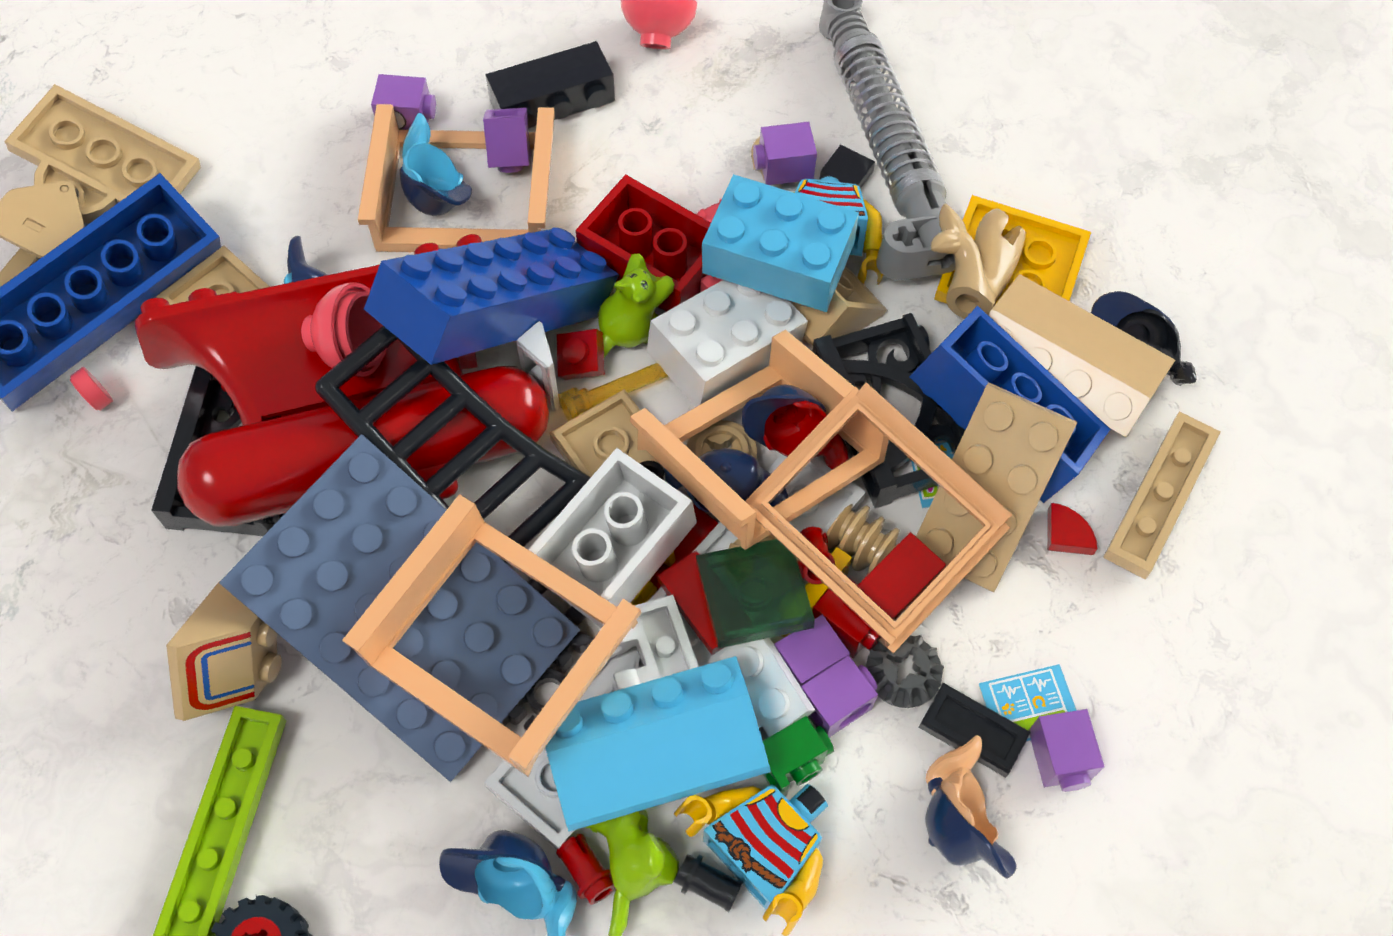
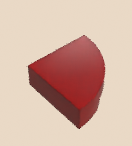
(1069, 531)

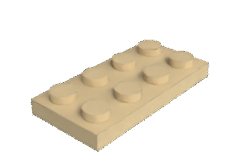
(1010, 454)

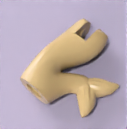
(980, 265)

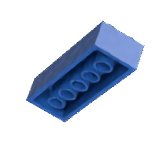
(95, 285)
(488, 292)

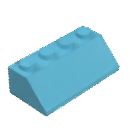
(656, 744)

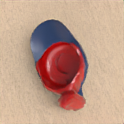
(785, 419)

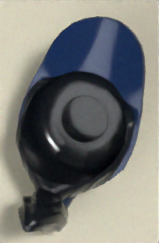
(1147, 325)

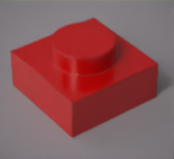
(580, 354)

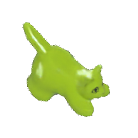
(628, 311)
(637, 863)

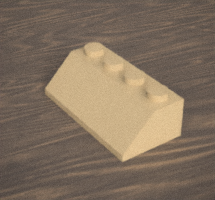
(1086, 354)

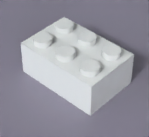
(720, 337)
(617, 530)

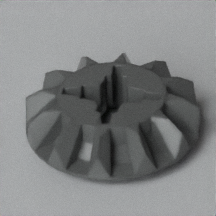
(914, 689)

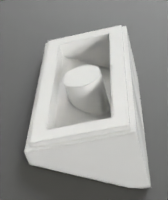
(537, 360)

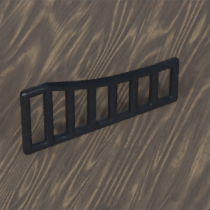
(461, 397)

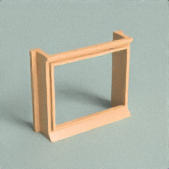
(382, 171)
(790, 365)
(933, 463)
(420, 580)

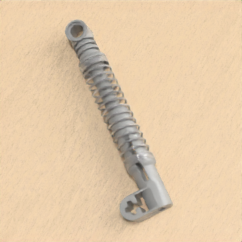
(915, 187)

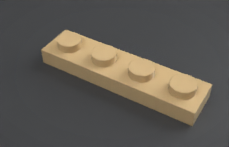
(1161, 495)

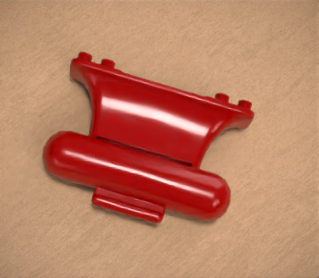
(288, 430)

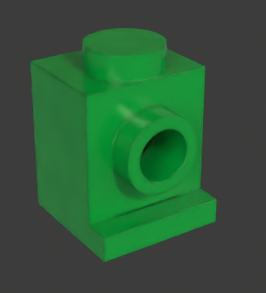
(796, 754)

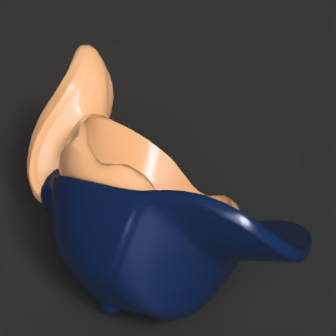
(958, 815)

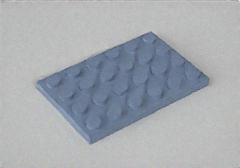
(335, 554)

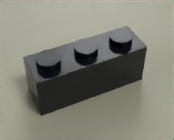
(562, 81)

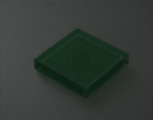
(754, 593)

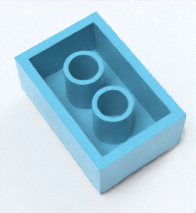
(779, 242)

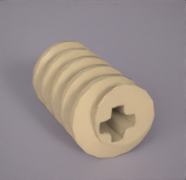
(860, 538)

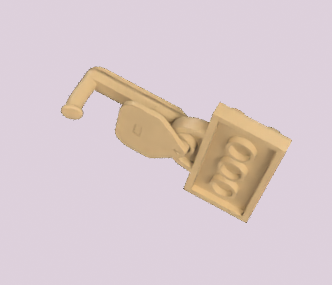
(81, 155)

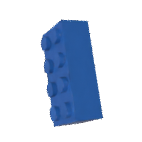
(984, 354)

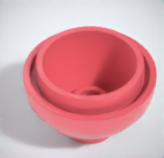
(658, 19)
(341, 326)

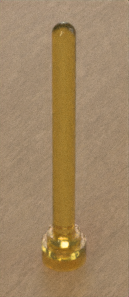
(575, 401)

